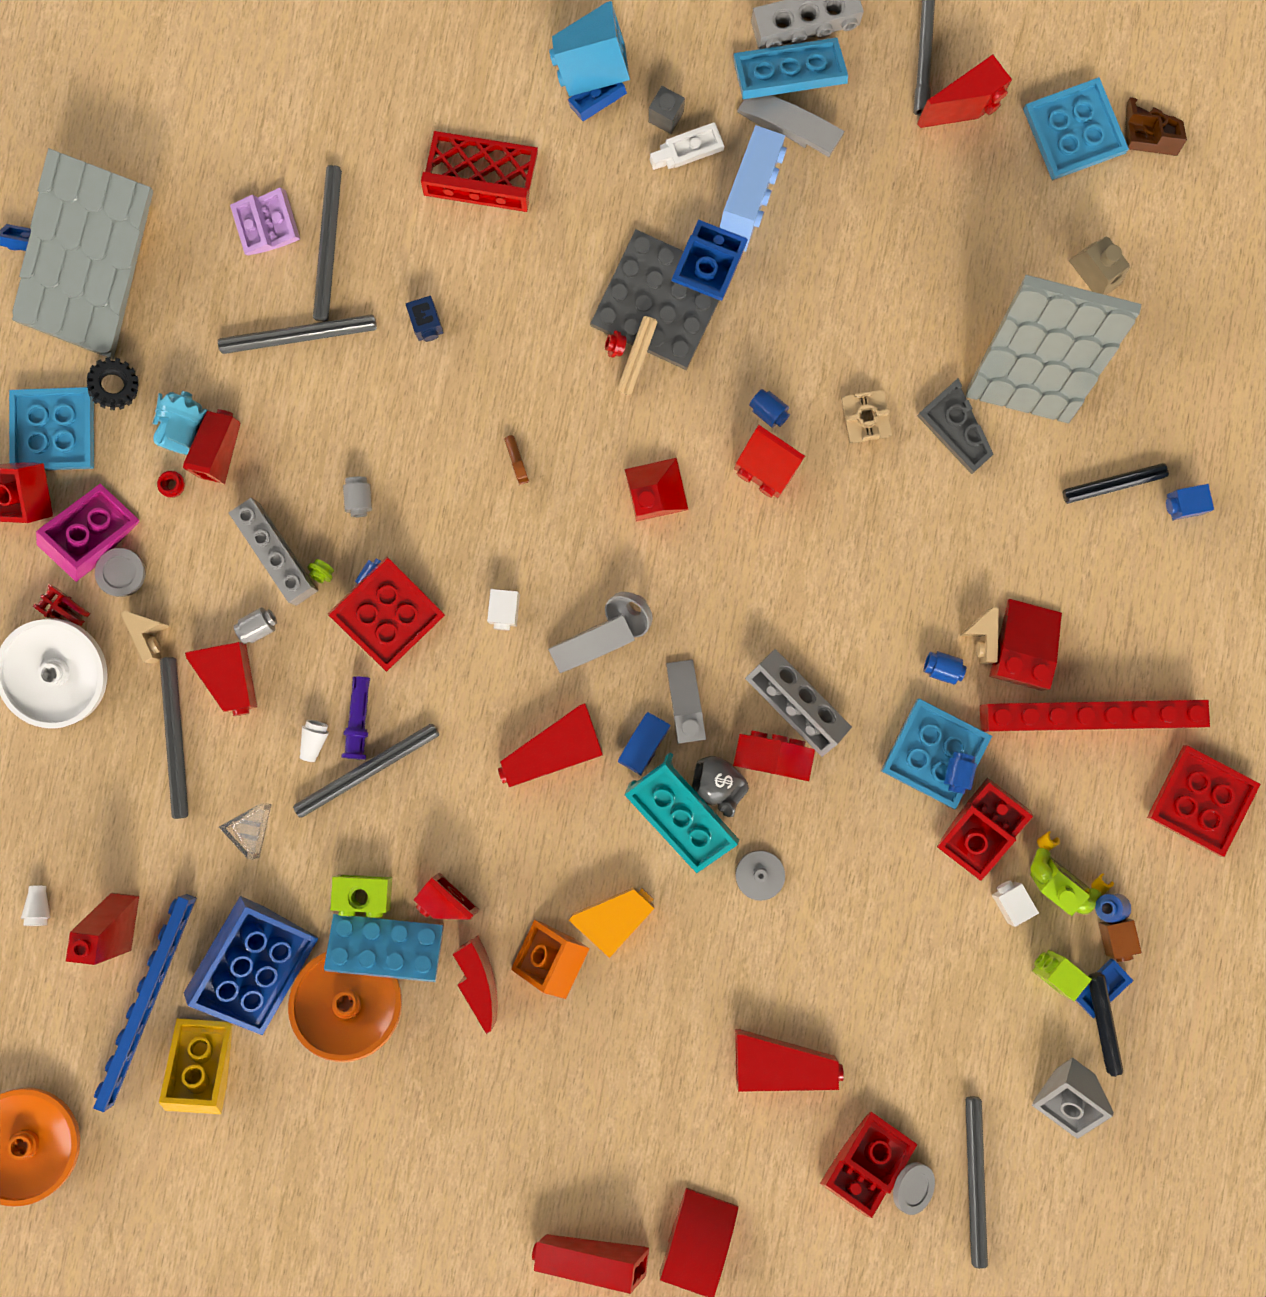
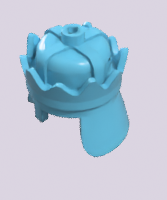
(179, 421)

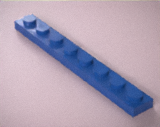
(140, 1011)

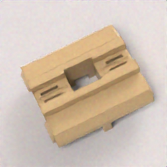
(872, 430)

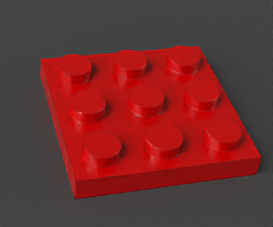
(386, 614)
(1203, 800)

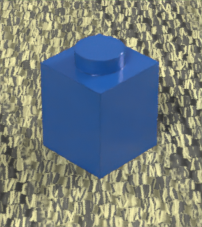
(1189, 502)

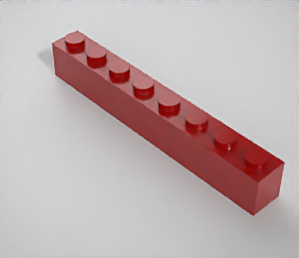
(1094, 715)

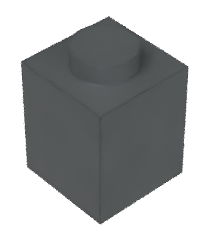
(666, 109)

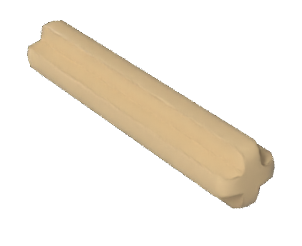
(637, 355)

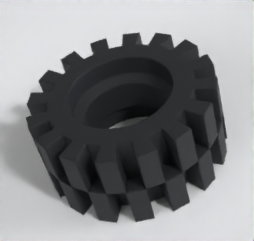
(116, 368)

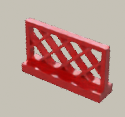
(470, 189)

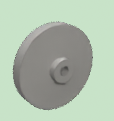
(120, 572)
(760, 875)
(914, 1188)

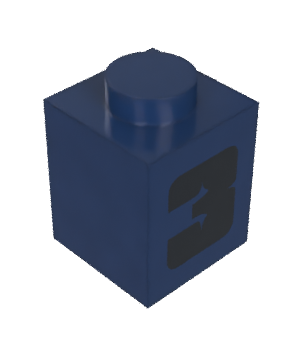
(424, 319)

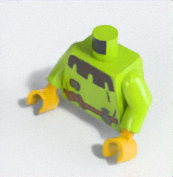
(1061, 884)

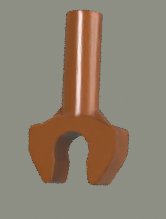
(516, 460)

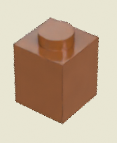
(1120, 939)

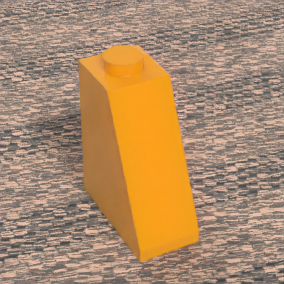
(613, 919)

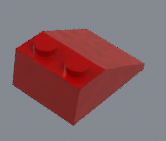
(968, 96)
(768, 462)
(24, 493)
(1028, 646)

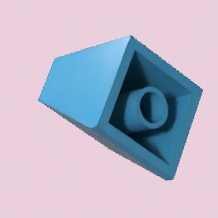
(591, 52)

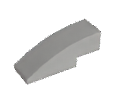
(591, 644)

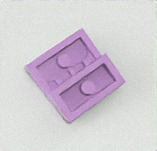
(265, 222)

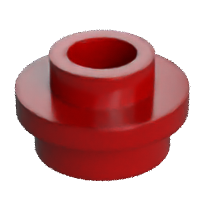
(615, 344)
(164, 480)

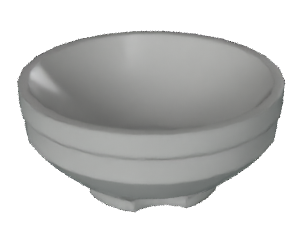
(637, 621)

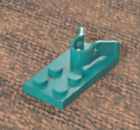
(681, 816)

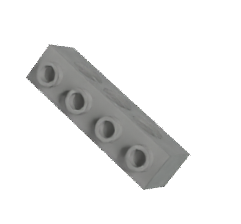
(791, 13)
(273, 551)
(798, 703)

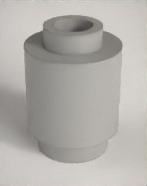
(357, 496)
(255, 625)

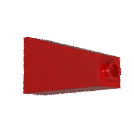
(556, 748)
(104, 931)
(782, 1066)
(592, 1261)

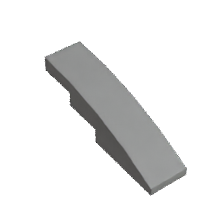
(793, 122)

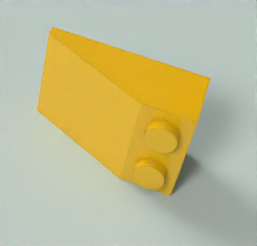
(197, 1067)

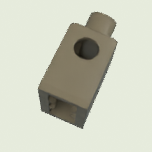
(1101, 266)

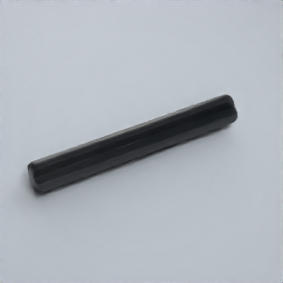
(1115, 483)
(1105, 1024)

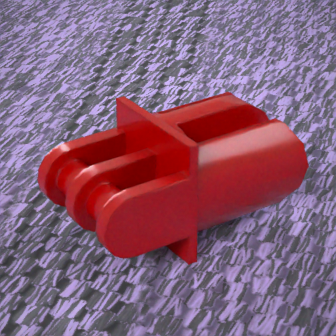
(59, 606)

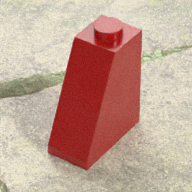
(213, 447)
(226, 675)

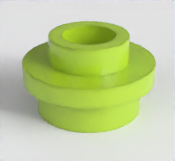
(320, 571)

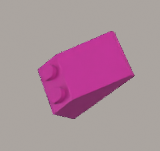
(85, 531)

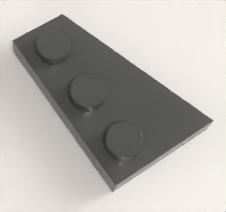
(955, 426)

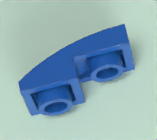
(644, 743)

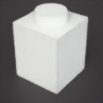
(503, 609)
(1014, 903)

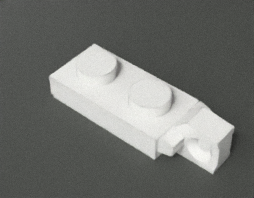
(688, 147)

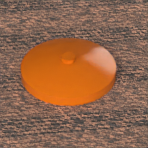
(343, 1013)
(35, 1145)

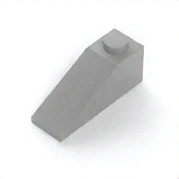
(685, 702)

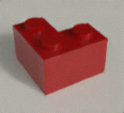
(774, 755)

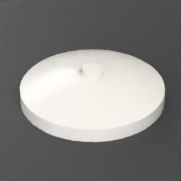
(51, 673)

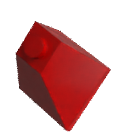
(656, 489)
(444, 900)

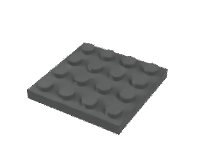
(645, 288)

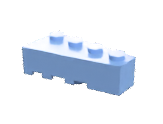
(752, 182)

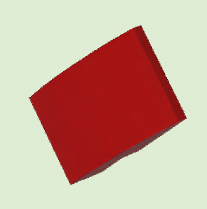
(984, 829)
(478, 983)
(868, 1164)
(699, 1243)

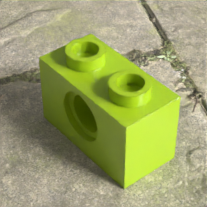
(345, 888)
(1061, 974)

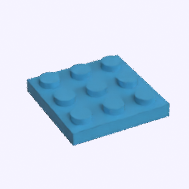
(1075, 128)
(52, 428)
(924, 750)

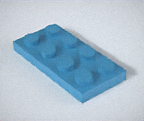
(790, 68)
(384, 948)

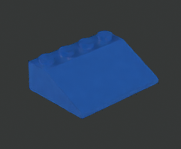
(249, 966)

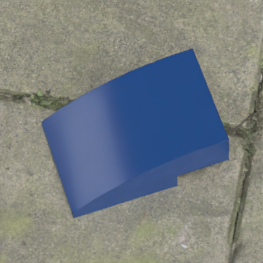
(709, 260)

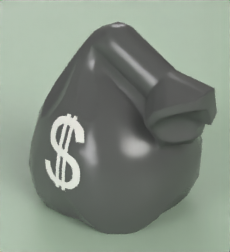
(719, 784)

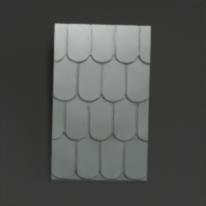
(81, 253)
(1051, 348)

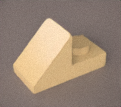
(987, 629)
(141, 630)

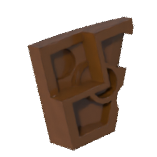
(1153, 130)

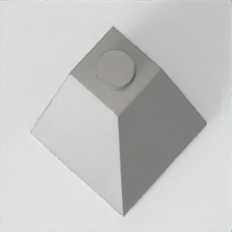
(1074, 1099)

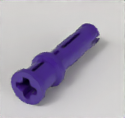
(356, 730)

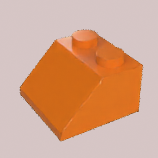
(550, 960)

